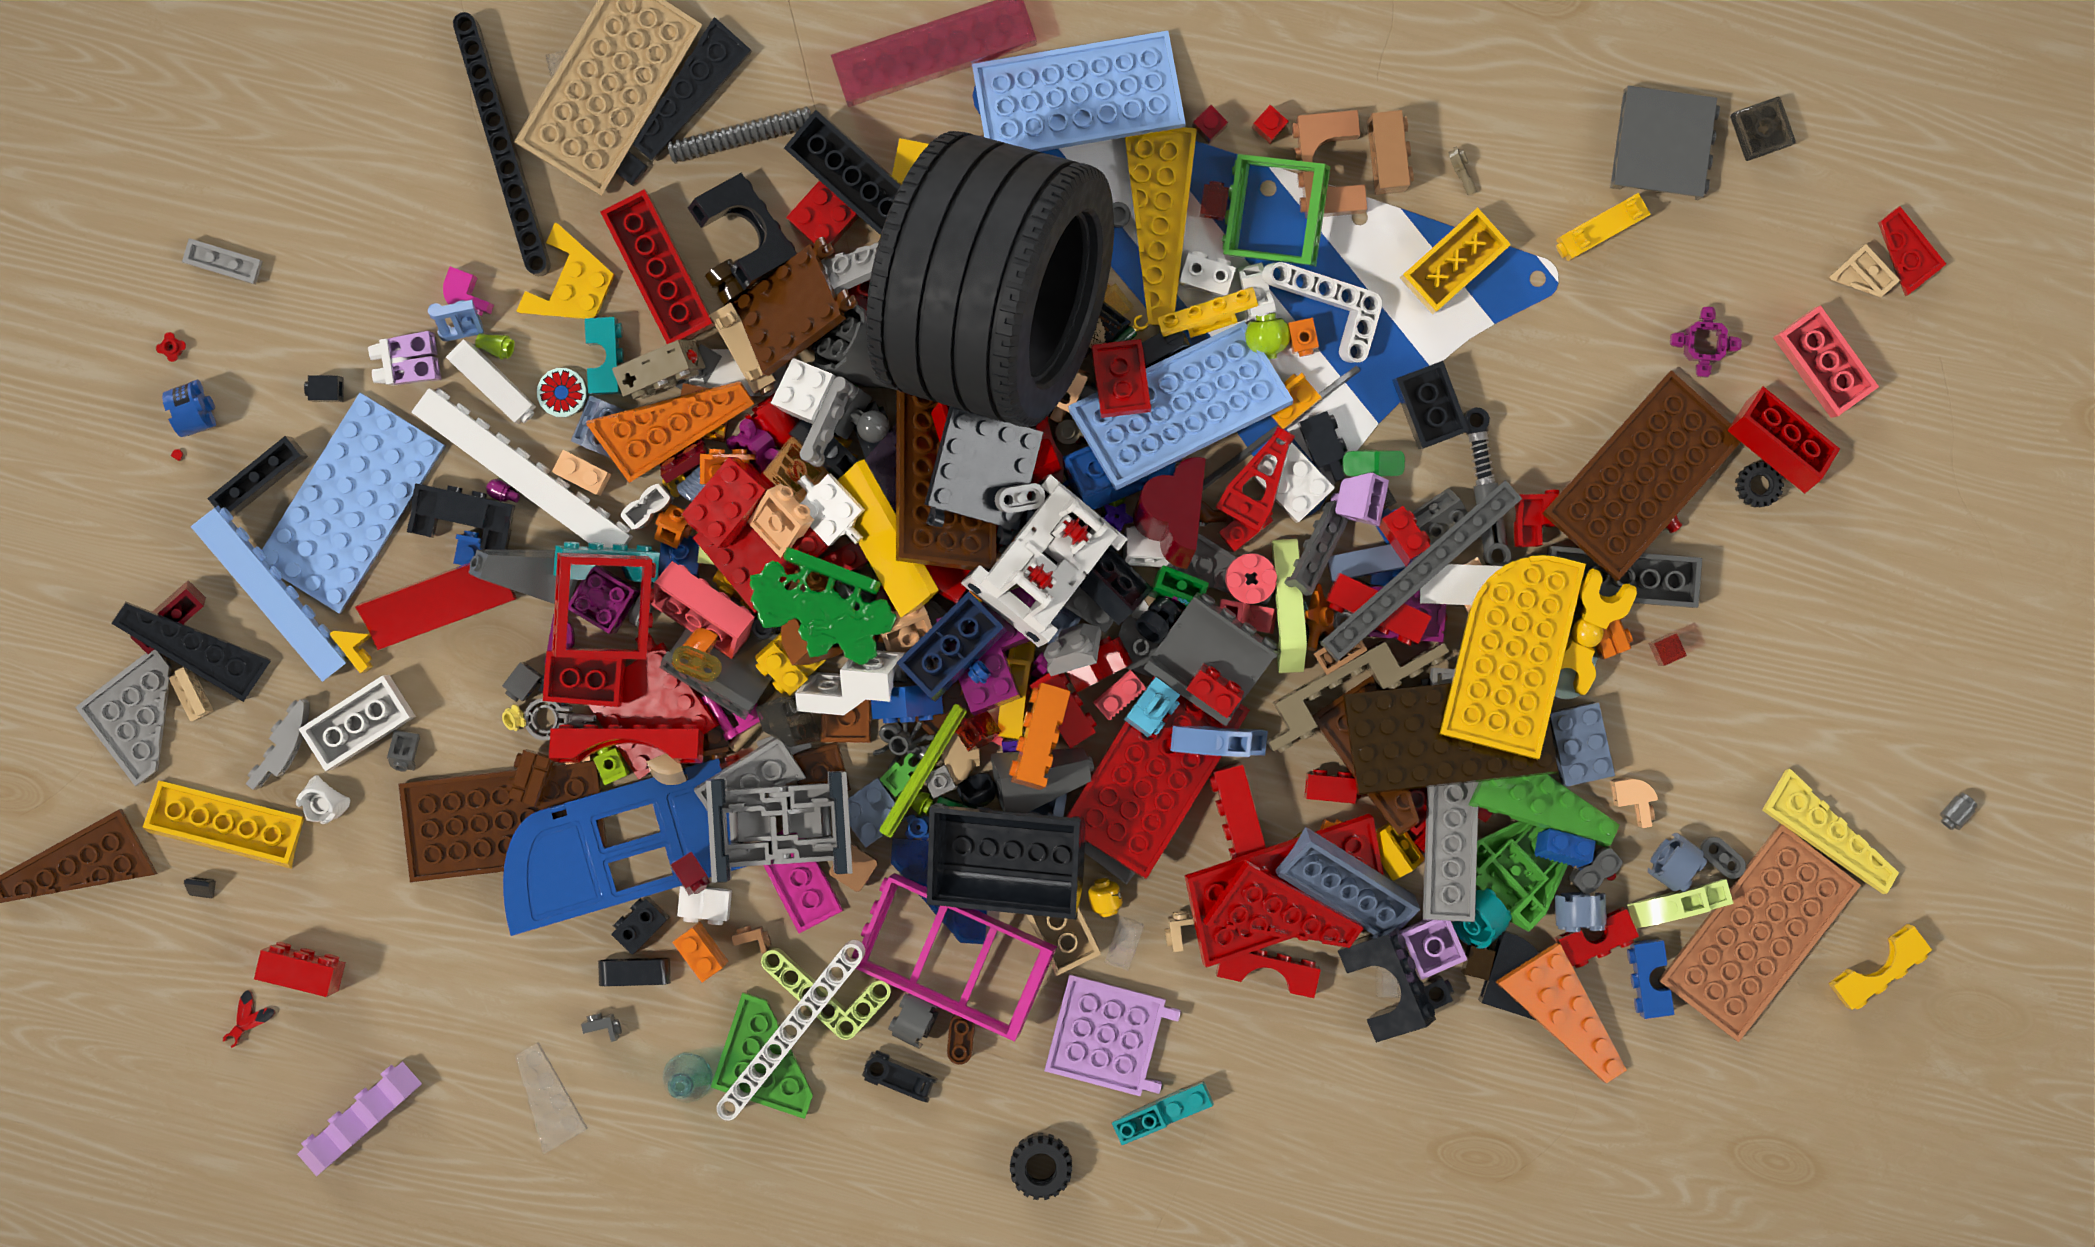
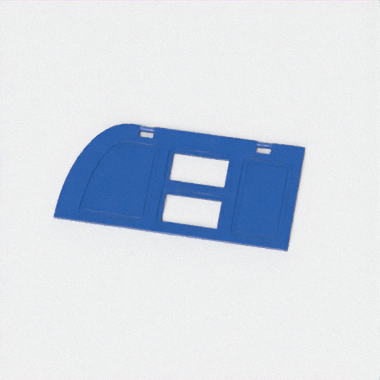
(560, 864)

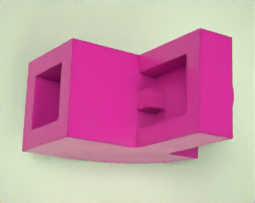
(459, 286)

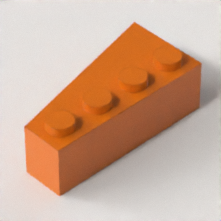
(1040, 736)

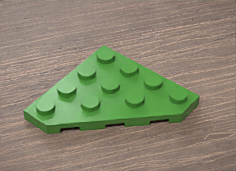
(750, 1030)

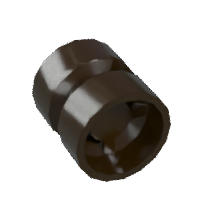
(726, 283)

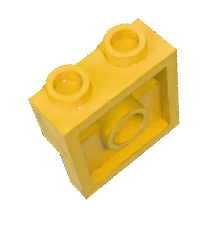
(775, 662)

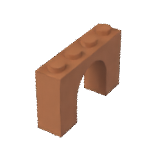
(1312, 133)

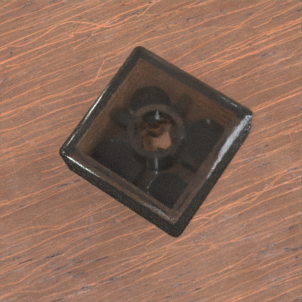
(1769, 114)

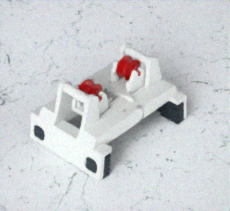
(1048, 583)

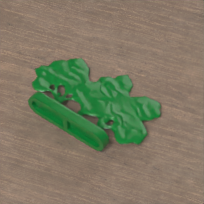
(824, 614)

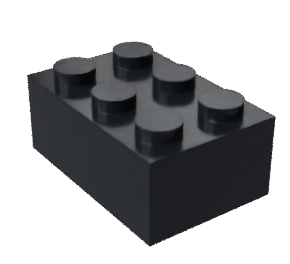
(1430, 405)

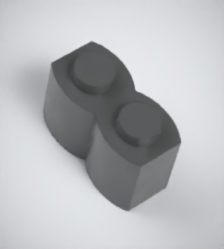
(1591, 876)

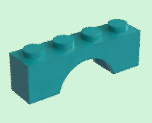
(632, 573)

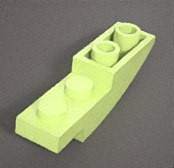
(1680, 904)

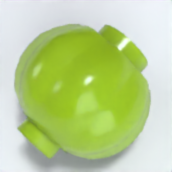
(1268, 335)

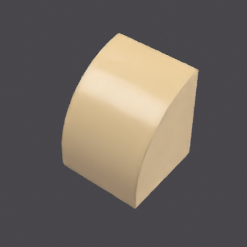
(666, 770)

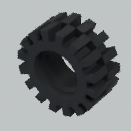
(1744, 488)

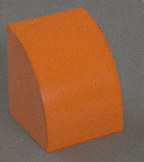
(702, 640)

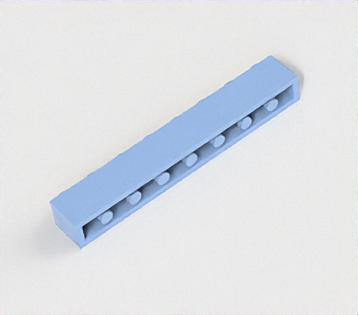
(270, 592)

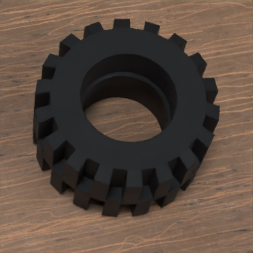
(1041, 1187)

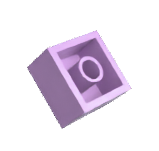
(1433, 946)

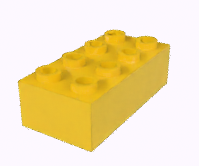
(1455, 261)

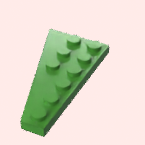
(1545, 804)

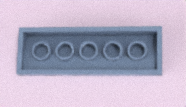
(1347, 884)

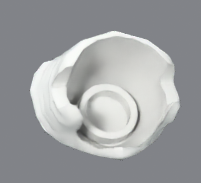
(321, 801)

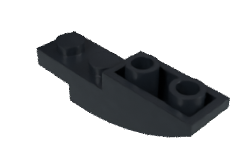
(837, 457)

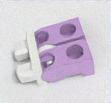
(397, 361)

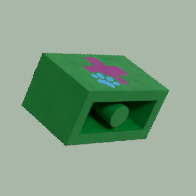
(1177, 586)

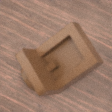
(746, 934)

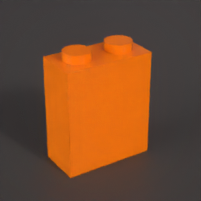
(700, 952)

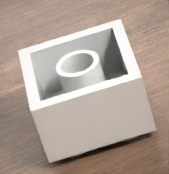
(802, 390)

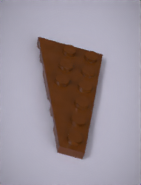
(1395, 806)
(92, 857)

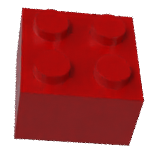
(822, 215)

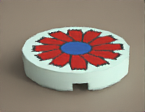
(562, 392)

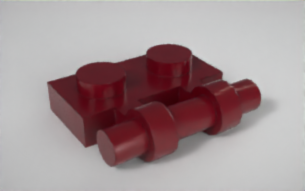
(683, 460)

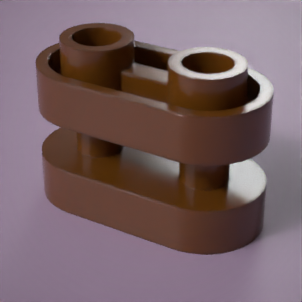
(960, 1040)

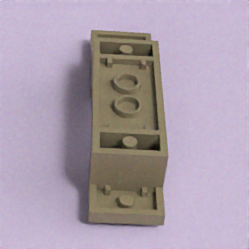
(1379, 663)

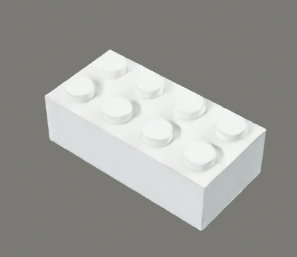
(357, 722)

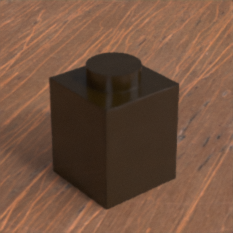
(1478, 962)

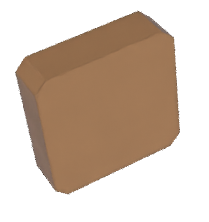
(862, 868)

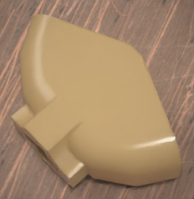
(959, 760)

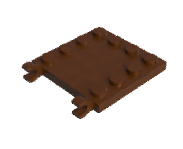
(792, 308)

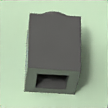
(521, 682)

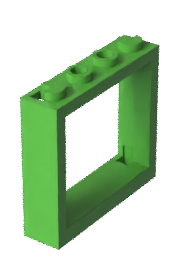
(1315, 213)

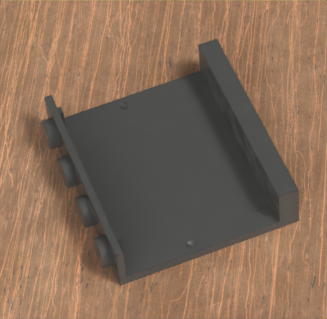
(1664, 141)
(1216, 639)
(739, 681)

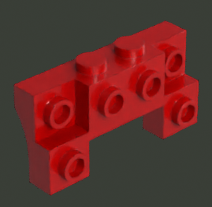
(1530, 518)

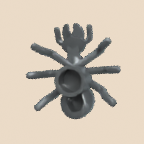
(902, 741)

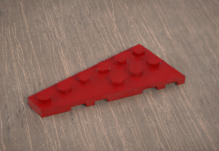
(1275, 908)

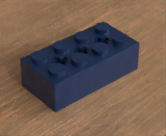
(951, 629)

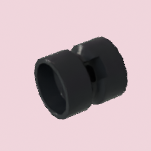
(1158, 619)

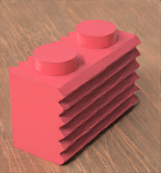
(1119, 695)

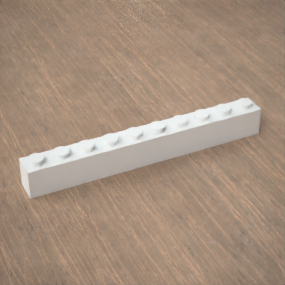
(519, 471)

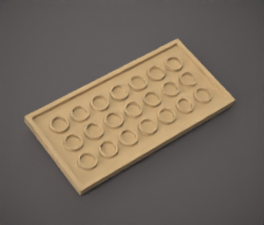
(607, 87)

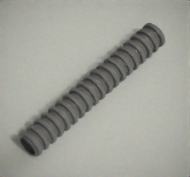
(738, 135)

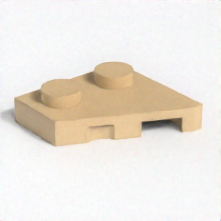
(1865, 273)

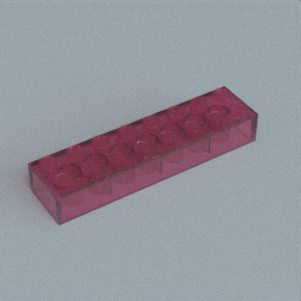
(933, 50)

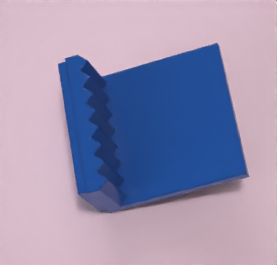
(685, 555)

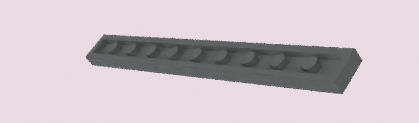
(1421, 571)

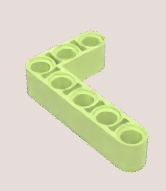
(1289, 609)
(841, 1013)

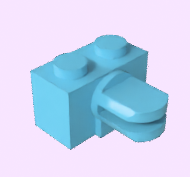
(1152, 707)

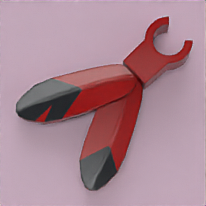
(245, 1019)

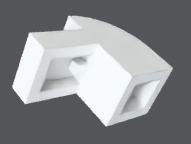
(1252, 277)

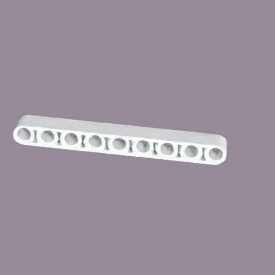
(782, 1038)

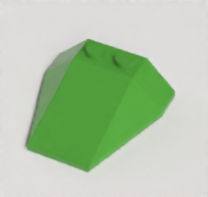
(1516, 875)

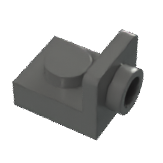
(403, 750)

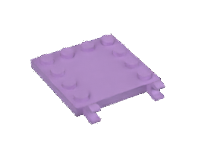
(1107, 1035)

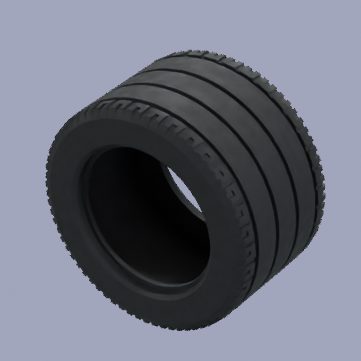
(990, 277)

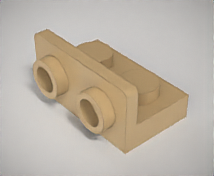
(190, 694)

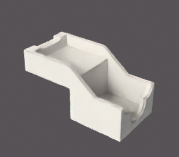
(844, 691)

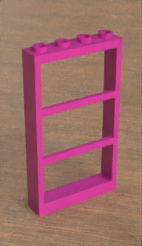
(872, 929)

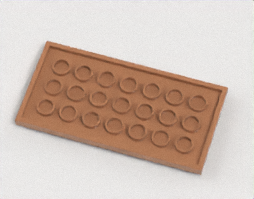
(1758, 941)

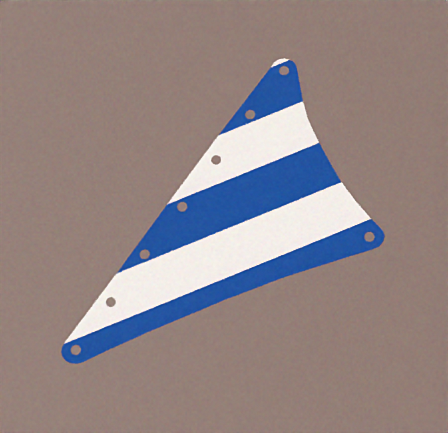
(1360, 255)

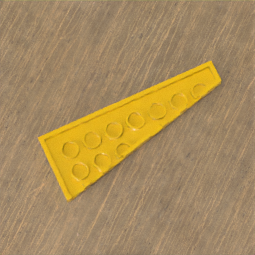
(1160, 188)

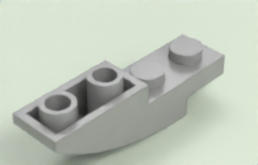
(287, 741)

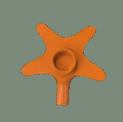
(1318, 618)

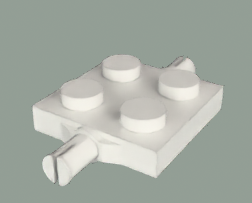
(832, 509)

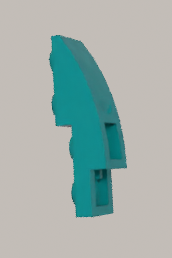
(1162, 1112)

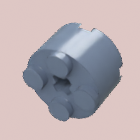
(1676, 863)
(1580, 910)

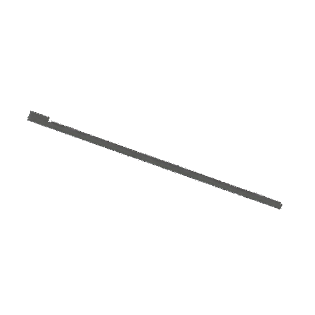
(1266, 437)

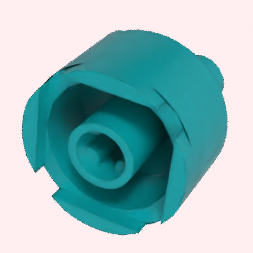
(1490, 920)

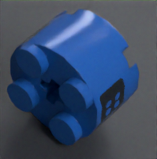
(189, 408)

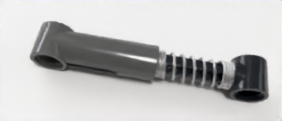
(1485, 486)

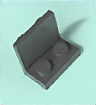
(1440, 514)

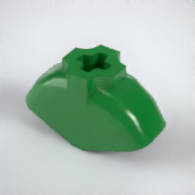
(1374, 461)

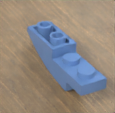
(1218, 741)

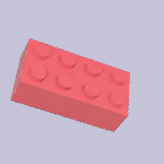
(1825, 362)
(698, 605)

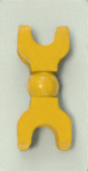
(1588, 631)

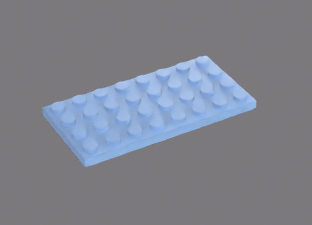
(1081, 93)
(1193, 403)
(351, 502)

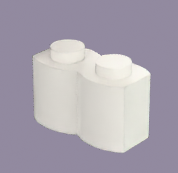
(641, 512)
(709, 904)

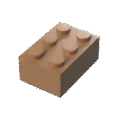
(1389, 152)

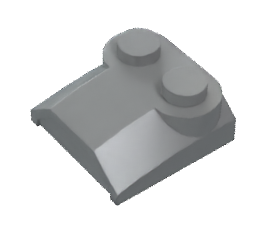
(1073, 649)

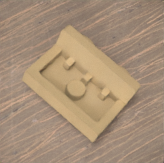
(1173, 933)

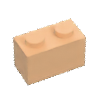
(581, 473)

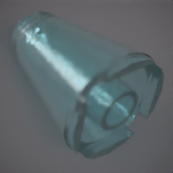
(687, 1077)

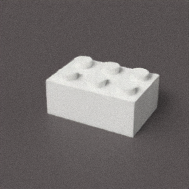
(1300, 483)

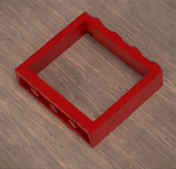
(561, 605)

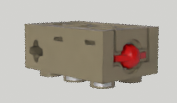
(659, 369)

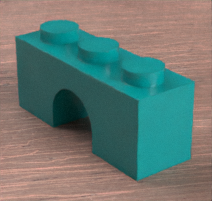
(605, 333)

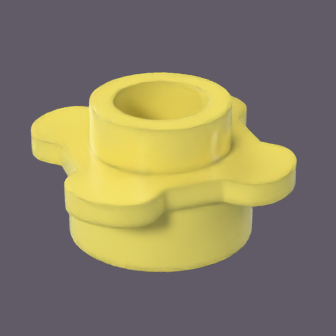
(513, 718)

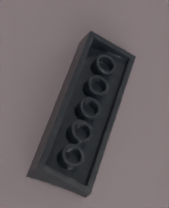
(1110, 582)

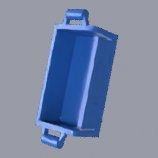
(1092, 484)

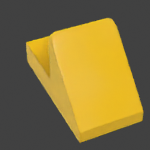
(349, 644)

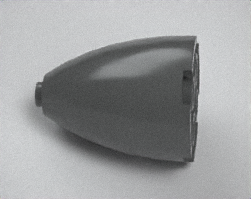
(845, 351)

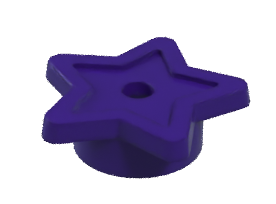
(1119, 522)

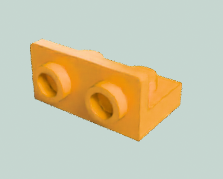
(1303, 397)

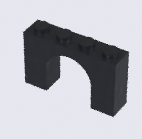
(739, 199)
(1390, 952)

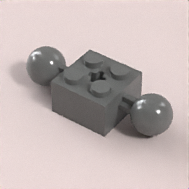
(871, 425)

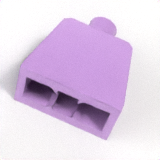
(1362, 498)

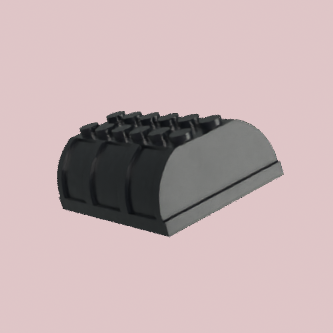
(1005, 861)

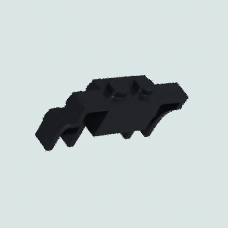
(454, 506)

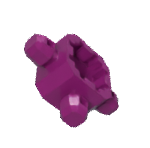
(1703, 368)
(756, 442)

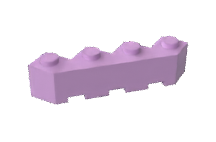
(362, 1116)

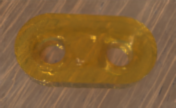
(696, 663)

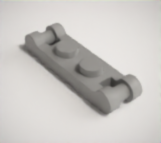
(826, 421)

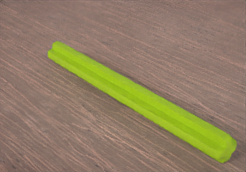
(922, 770)

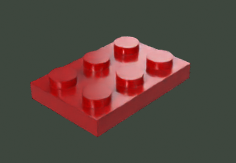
(1121, 378)

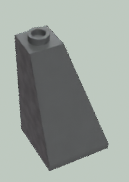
(519, 570)
(1068, 771)

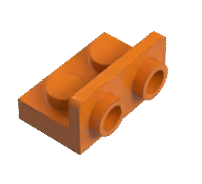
(713, 461)

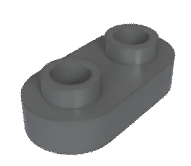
(1722, 857)

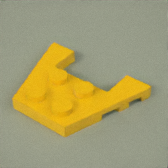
(580, 286)

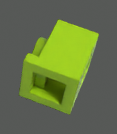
(619, 767)

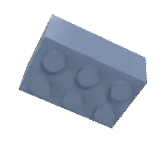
(1580, 744)

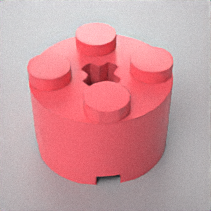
(1265, 577)

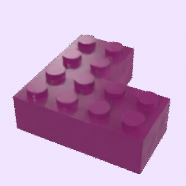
(1001, 685)

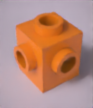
(672, 526)

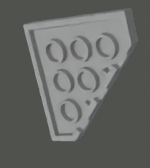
(131, 715)

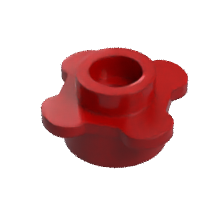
(178, 347)

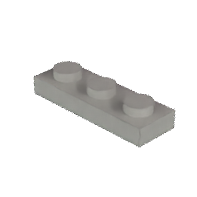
(222, 261)

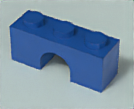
(1645, 957)

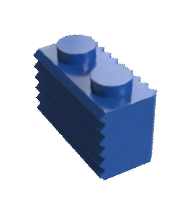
(1564, 847)

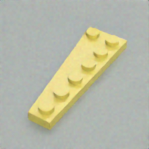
(1814, 822)

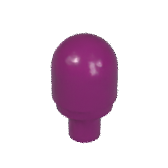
(501, 491)

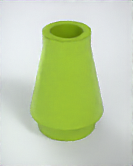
(497, 345)

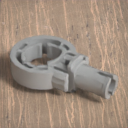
(570, 718)

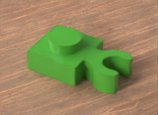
(898, 775)

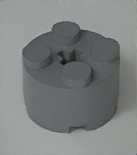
(914, 1020)

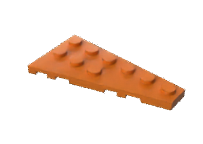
(657, 431)
(1560, 1004)

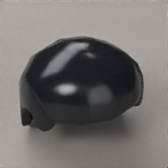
(977, 790)

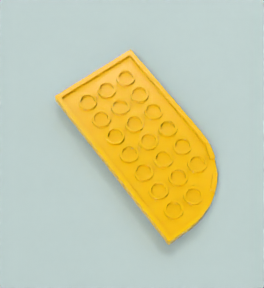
(1513, 655)

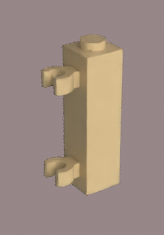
(734, 335)

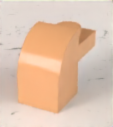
(1636, 792)

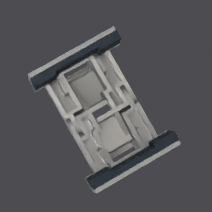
(754, 820)

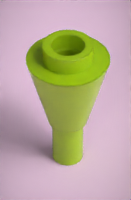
(922, 803)

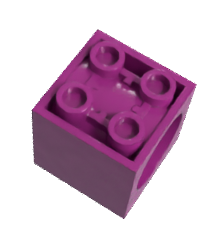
(603, 599)

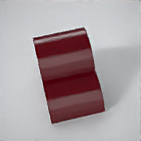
(1171, 511)

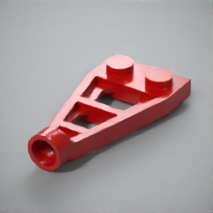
(1243, 507)

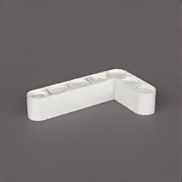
(1333, 297)

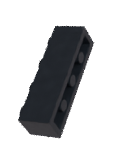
(259, 476)

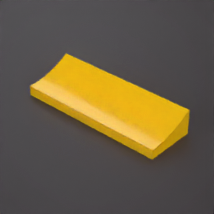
(904, 582)
(223, 824)

